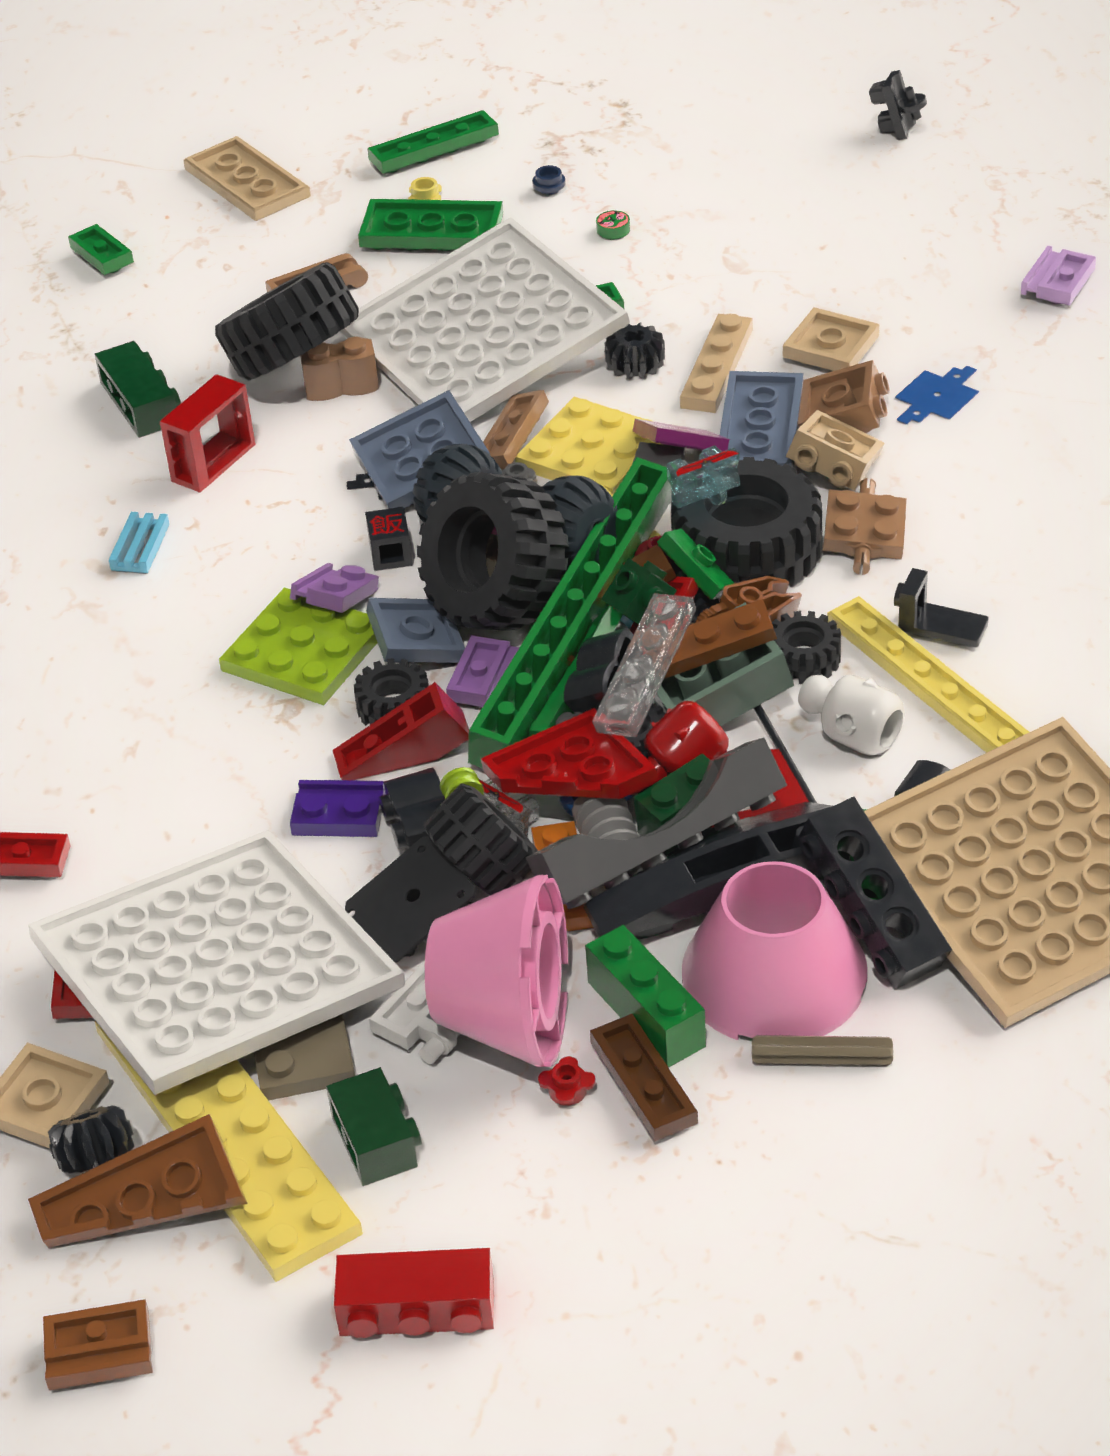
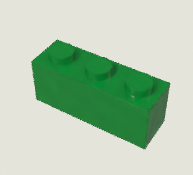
(641, 986)

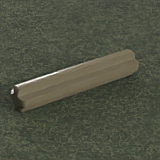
(822, 1050)

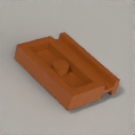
(97, 1344)

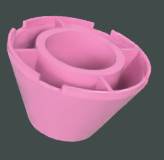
(775, 956)
(499, 971)

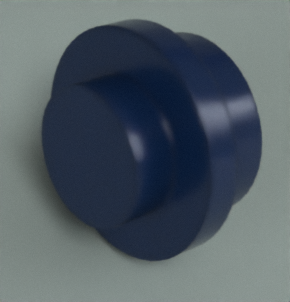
(548, 180)

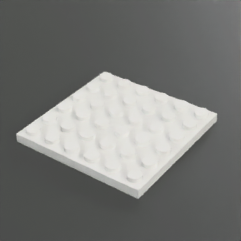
(486, 320)
(214, 959)

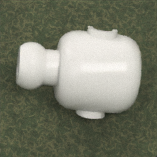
(854, 711)

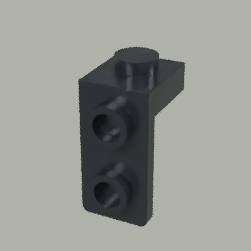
(935, 620)

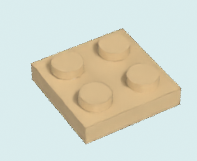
(830, 340)
(44, 1089)

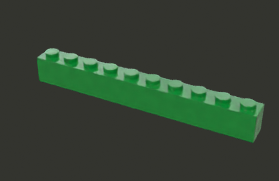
(569, 613)

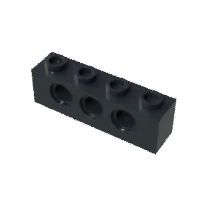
(874, 868)

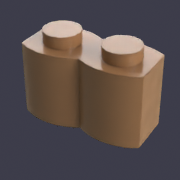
(340, 369)

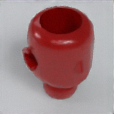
(682, 737)

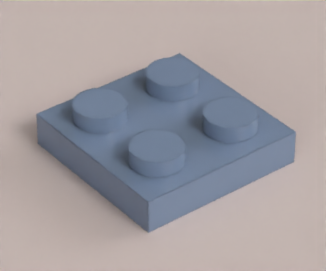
(413, 631)

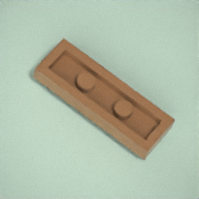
(514, 426)

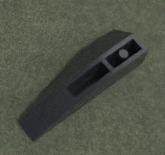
(695, 876)

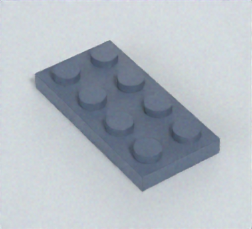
(762, 413)

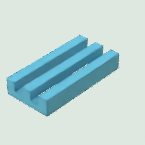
(132, 542)

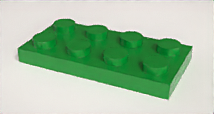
(426, 223)

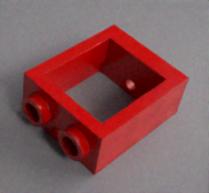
(198, 464)

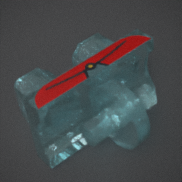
(705, 478)

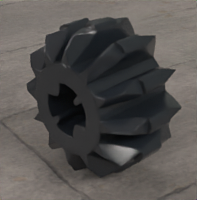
(635, 351)
(90, 1139)

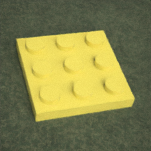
(584, 442)

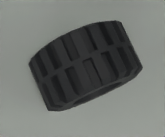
(480, 840)

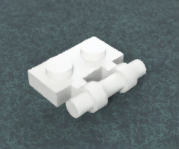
(407, 1018)

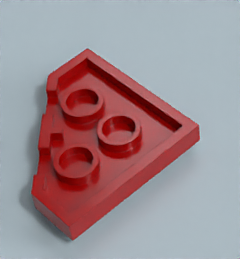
(571, 762)

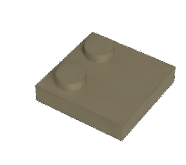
(305, 1061)

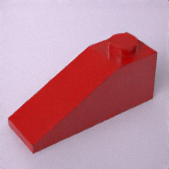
(406, 736)

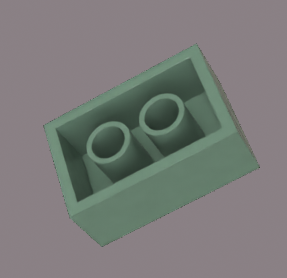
(731, 683)

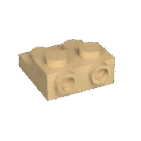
(834, 450)

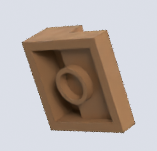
(847, 395)

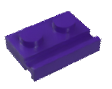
(337, 808)

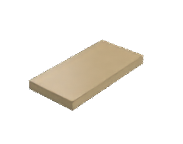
(246, 178)

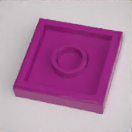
(679, 435)

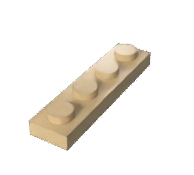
(717, 358)

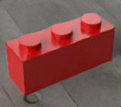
(414, 1292)

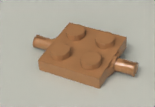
(865, 525)

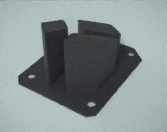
(408, 897)

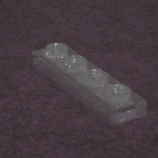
(644, 665)

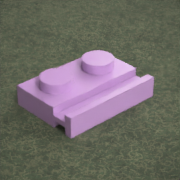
(1058, 275)

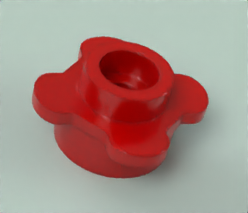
(567, 1082)

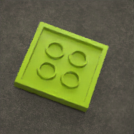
(300, 648)

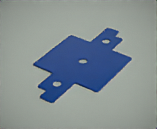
(922, 398)

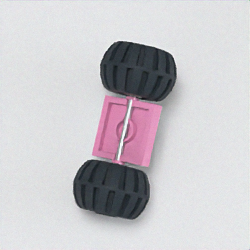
(576, 497)

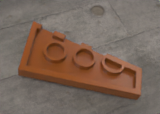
(149, 1185)

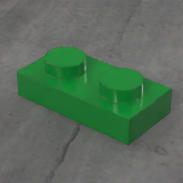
(101, 249)

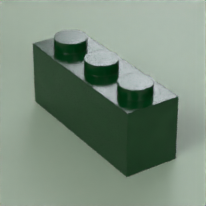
(136, 386)

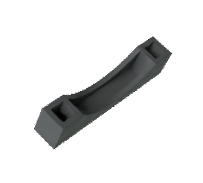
(731, 783)

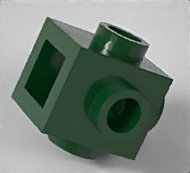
(634, 588)

